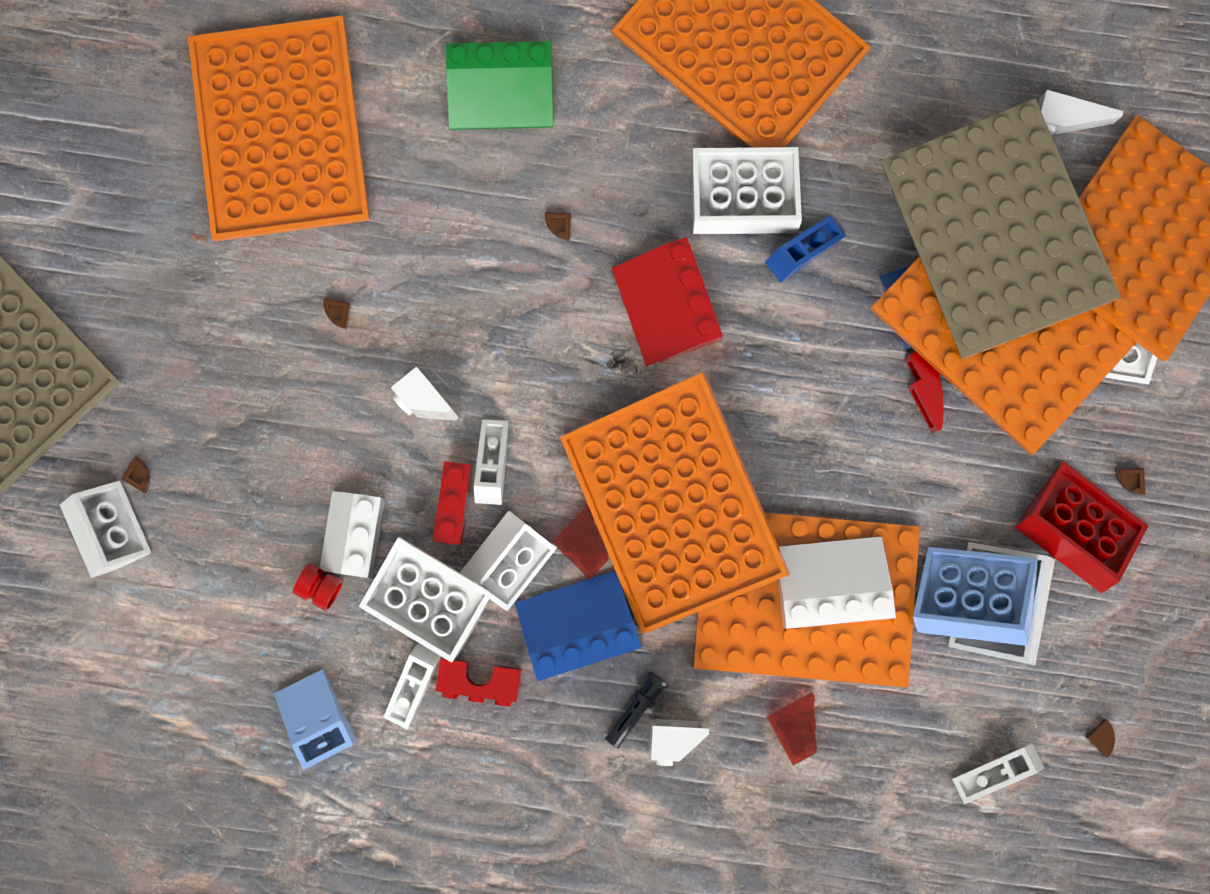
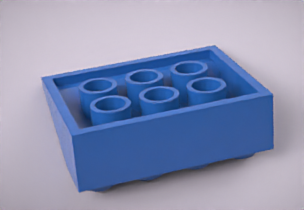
(577, 625)

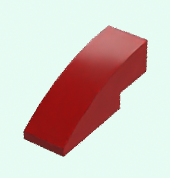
(926, 391)

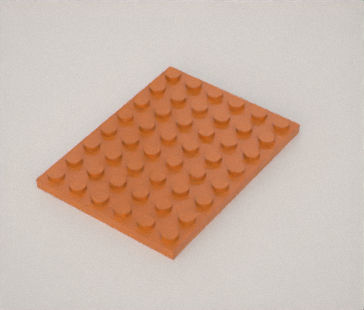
(746, 62)
(278, 128)
(1154, 232)
(1019, 385)
(674, 504)
(749, 632)

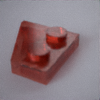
(582, 544)
(796, 728)

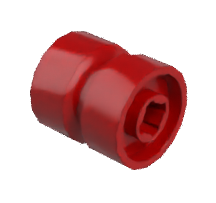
(318, 587)

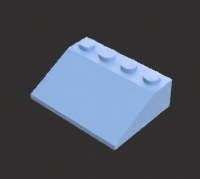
(976, 595)

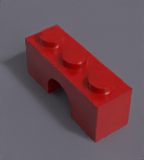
(452, 503)
(455, 681)

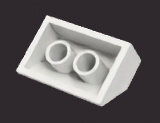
(419, 397)
(105, 528)
(352, 534)
(508, 560)
(674, 739)

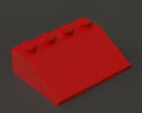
(667, 302)
(1083, 528)

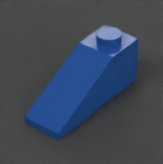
(804, 248)

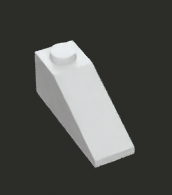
(1071, 114)
(491, 462)
(412, 685)
(998, 773)

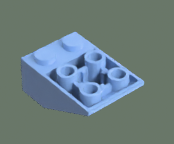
(314, 719)

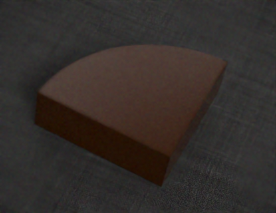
(559, 224)
(337, 312)
(137, 475)
(1132, 480)
(1102, 738)

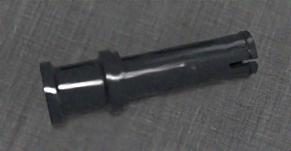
(644, 699)

